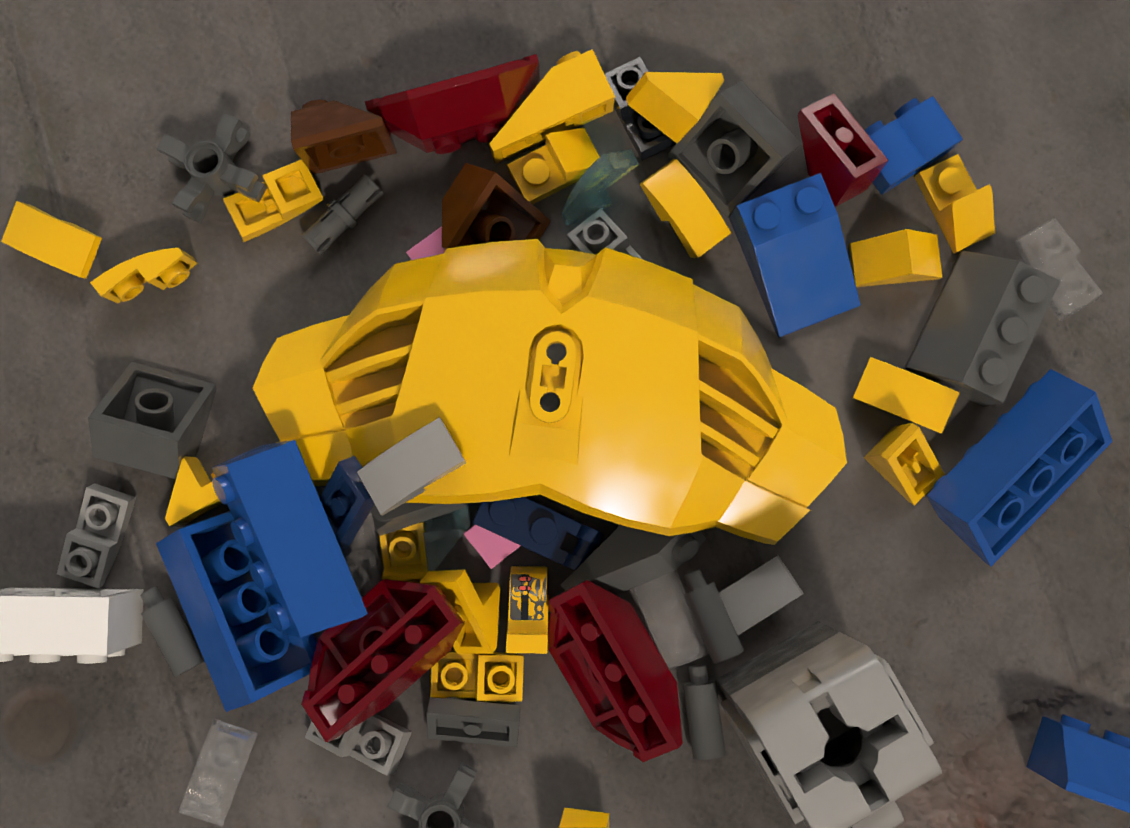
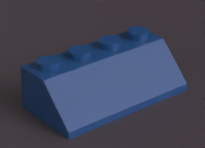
(1022, 465)
(288, 539)
(231, 614)
(1083, 761)

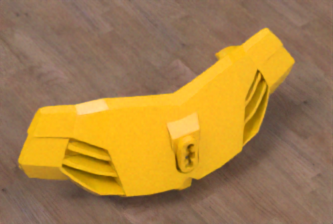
(660, 391)

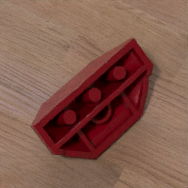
(458, 108)
(378, 656)
(615, 670)

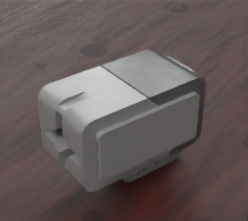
(829, 730)

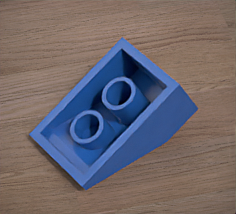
(796, 254)

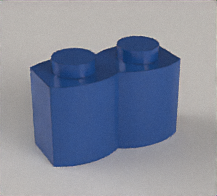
(912, 141)

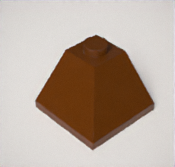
(337, 135)
(487, 209)

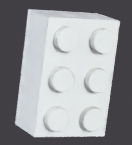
(69, 623)

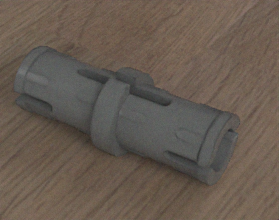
(342, 214)

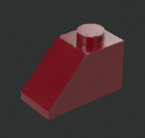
(838, 149)

